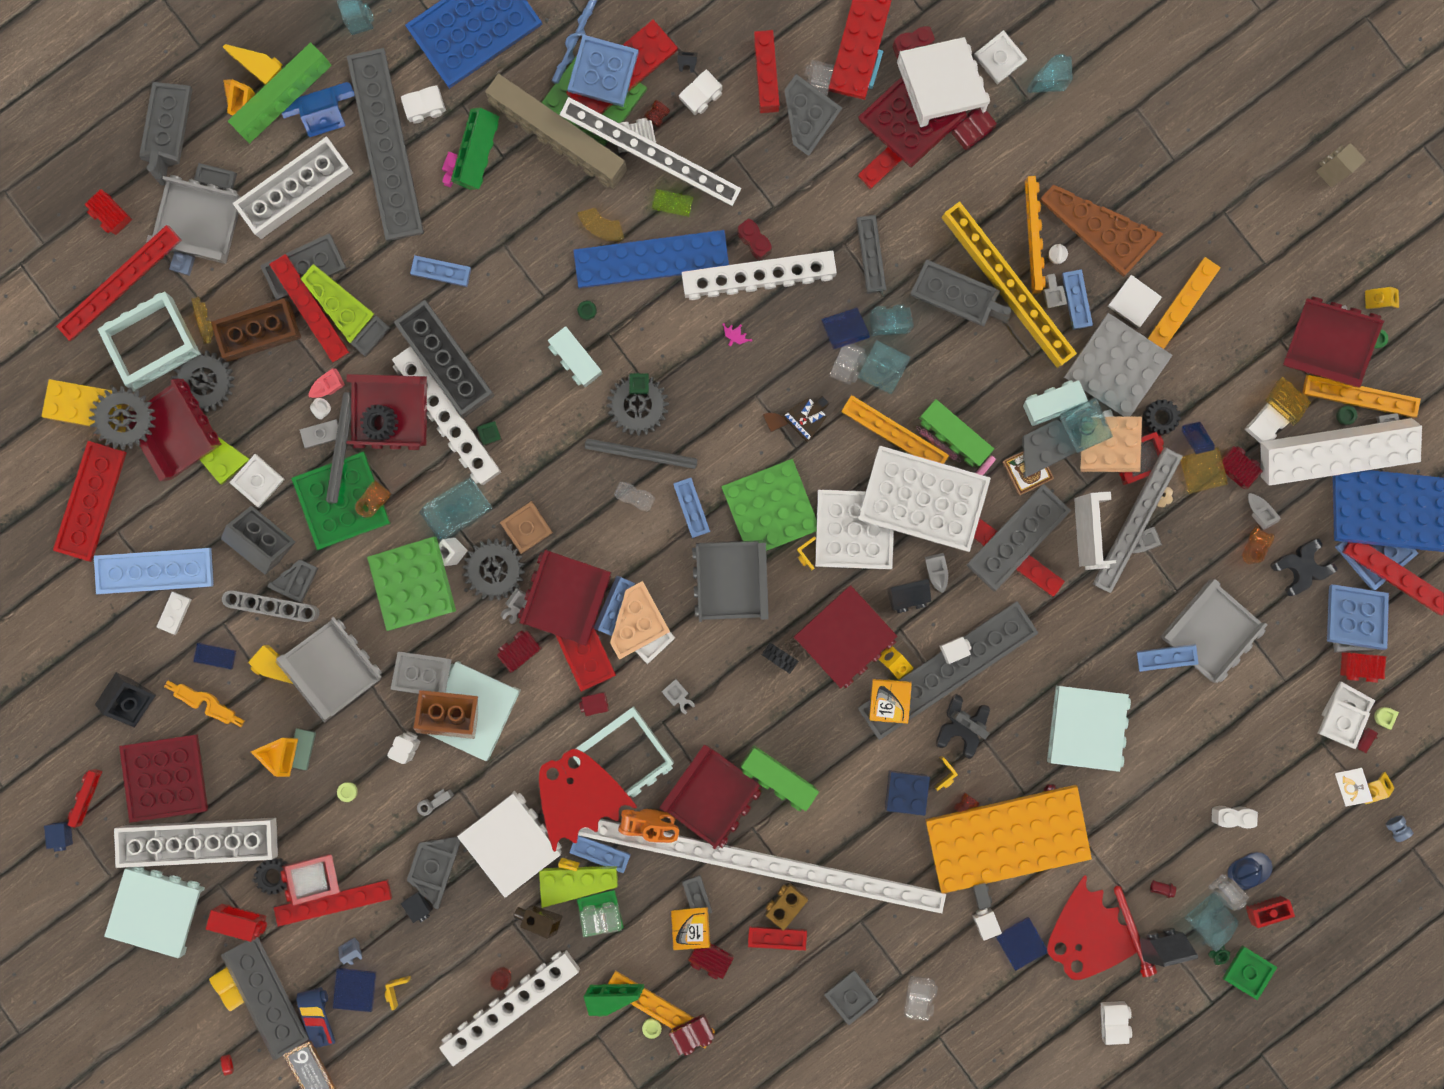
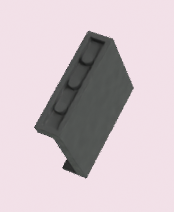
(731, 580)

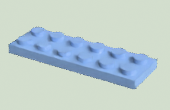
(153, 571)

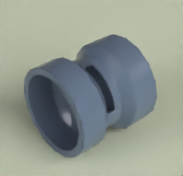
(1399, 828)

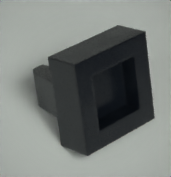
(687, 58)

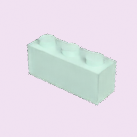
(574, 357)
(1054, 402)

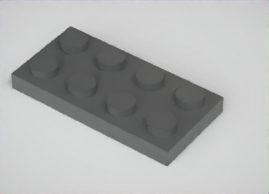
(320, 252)

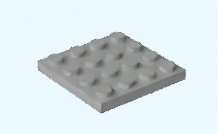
(1118, 365)

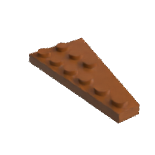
(1105, 231)

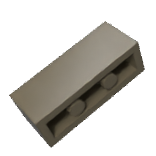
(1340, 164)

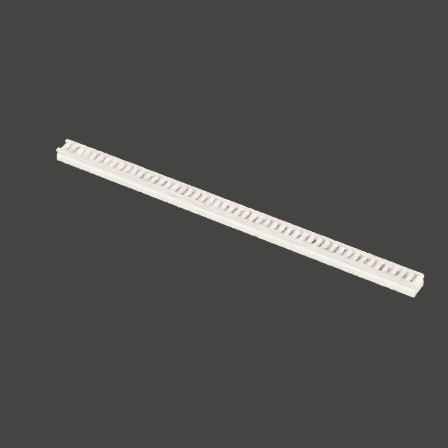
(778, 867)

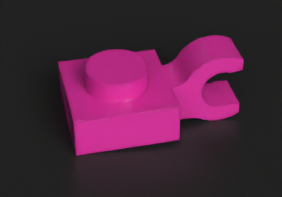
(448, 167)

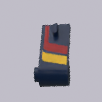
(313, 1013)

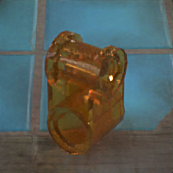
(373, 498)
(1259, 542)

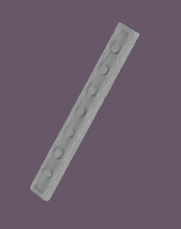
(1138, 518)

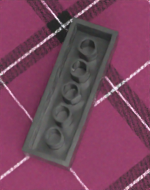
(444, 359)

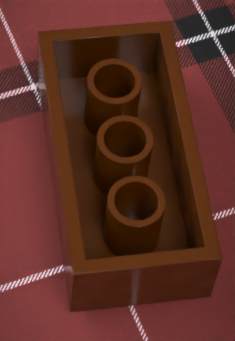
(255, 330)

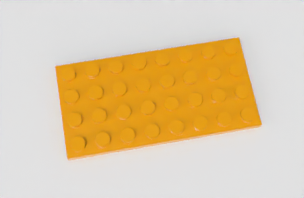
(1008, 839)

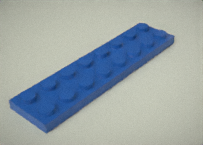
(649, 258)

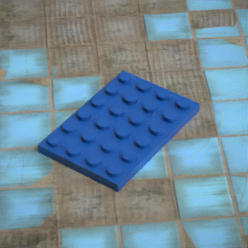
(470, 33)
(1389, 509)

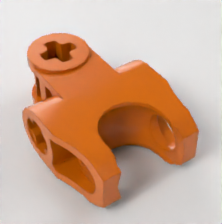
(648, 825)

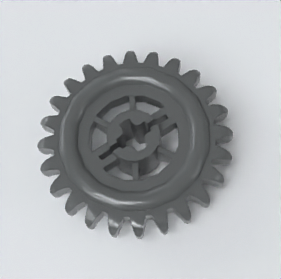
(222, 374)
(102, 418)
(638, 423)
(493, 550)

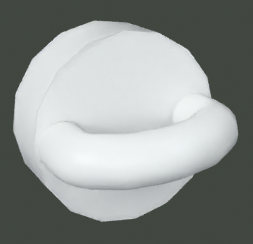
(1057, 254)
(320, 408)

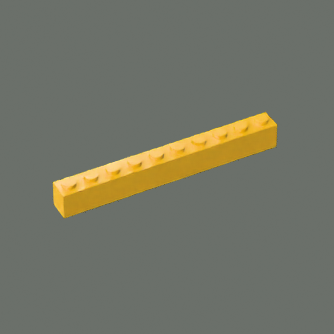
(1009, 284)

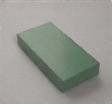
(304, 748)

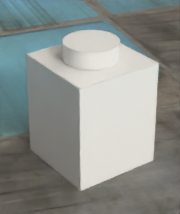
(451, 551)
(955, 649)
(986, 923)

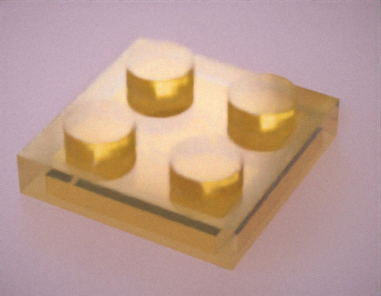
(201, 314)
(1288, 401)

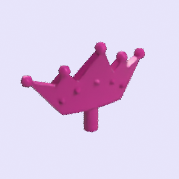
(735, 335)

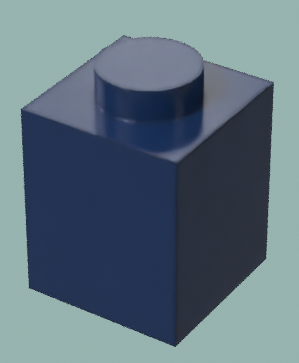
(58, 836)

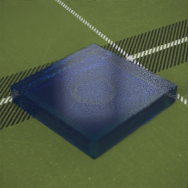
(845, 328)
(1021, 943)
(354, 990)

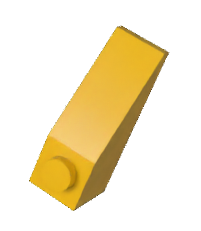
(256, 63)
(265, 664)

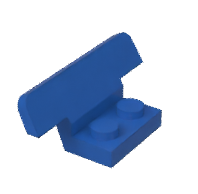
(320, 109)

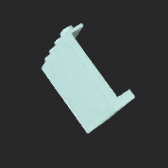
(494, 708)
(1088, 728)
(153, 911)

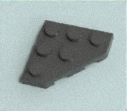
(808, 113)

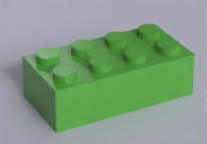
(780, 778)

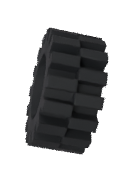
(1169, 408)
(369, 422)
(779, 658)
(262, 880)

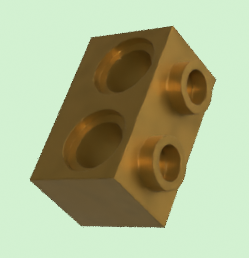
(790, 909)

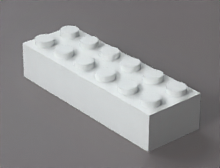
(293, 188)

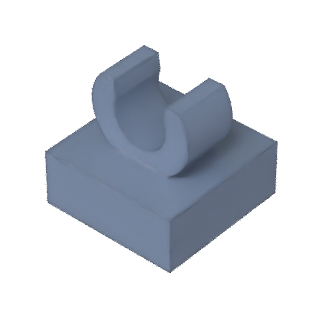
(182, 263)
(349, 951)

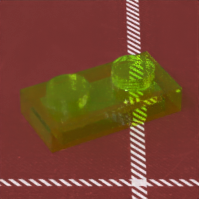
(672, 202)

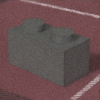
(981, 894)

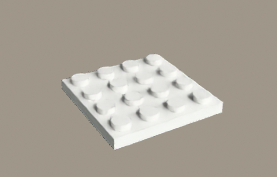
(846, 540)

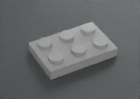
(420, 672)

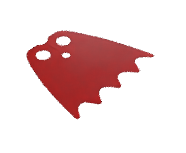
(583, 802)
(1095, 929)

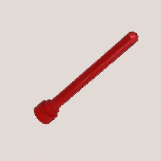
(1147, 969)

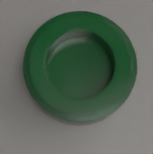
(587, 310)
(1346, 415)

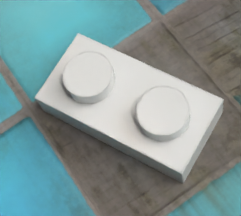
(174, 613)

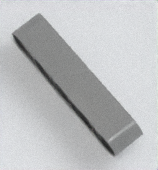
(261, 606)

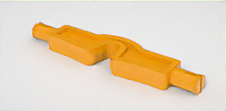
(213, 709)

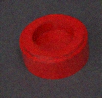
(227, 1065)

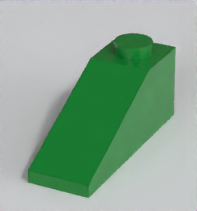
(608, 998)

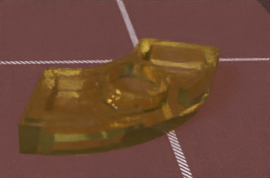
(599, 226)

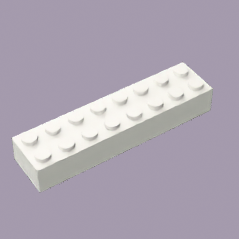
(1341, 451)
(196, 842)

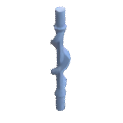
(571, 41)

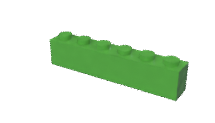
(279, 92)

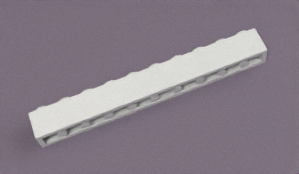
(650, 151)

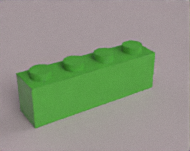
(956, 434)

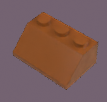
(446, 714)

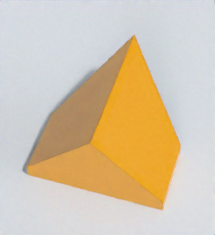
(237, 95)
(278, 756)

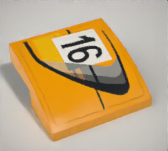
(890, 701)
(690, 929)

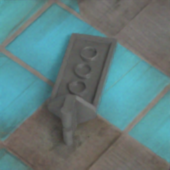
(165, 127)
(958, 294)

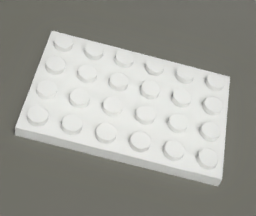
(924, 498)

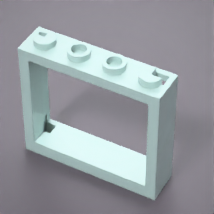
(163, 364)
(650, 778)

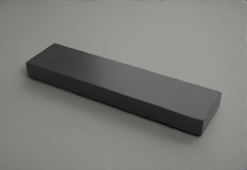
(871, 254)

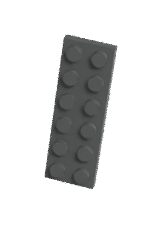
(1018, 537)
(265, 997)

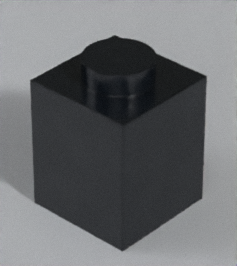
(417, 907)

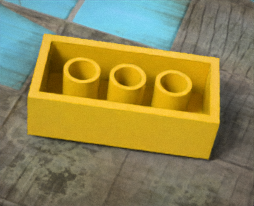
(73, 403)

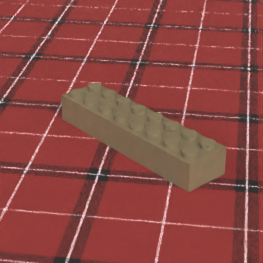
(556, 131)

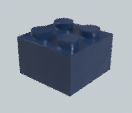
(907, 792)

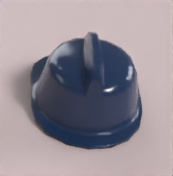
(1250, 870)

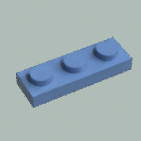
(440, 271)
(1077, 299)
(691, 507)
(609, 613)
(1167, 657)
(600, 853)

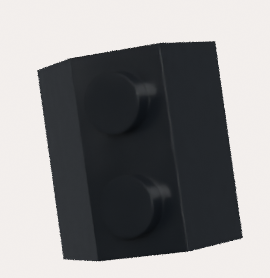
(909, 595)
(124, 700)
(1167, 948)

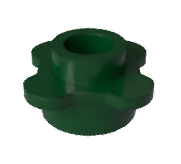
(1220, 956)

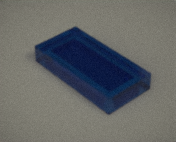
(1198, 438)
(214, 656)

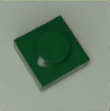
(639, 383)
(489, 433)

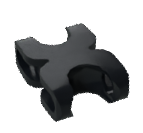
(1303, 567)
(955, 728)

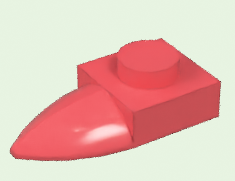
(326, 384)

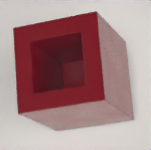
(594, 704)

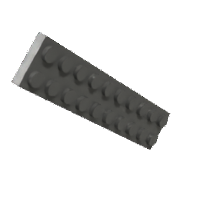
(385, 144)
(937, 678)

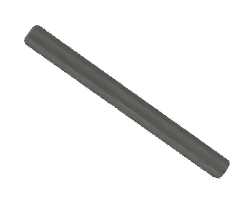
(339, 450)
(640, 453)

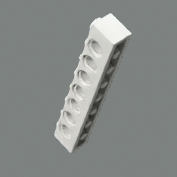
(729, 272)
(489, 469)
(455, 1052)

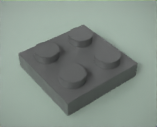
(851, 997)

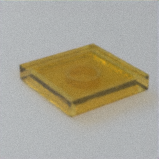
(1203, 471)

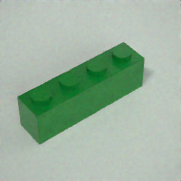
(475, 148)

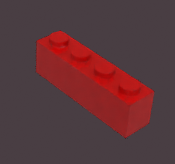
(766, 71)

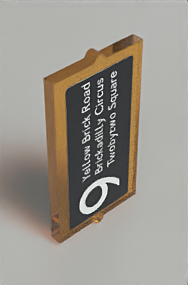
(308, 1068)

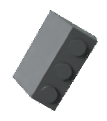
(257, 539)

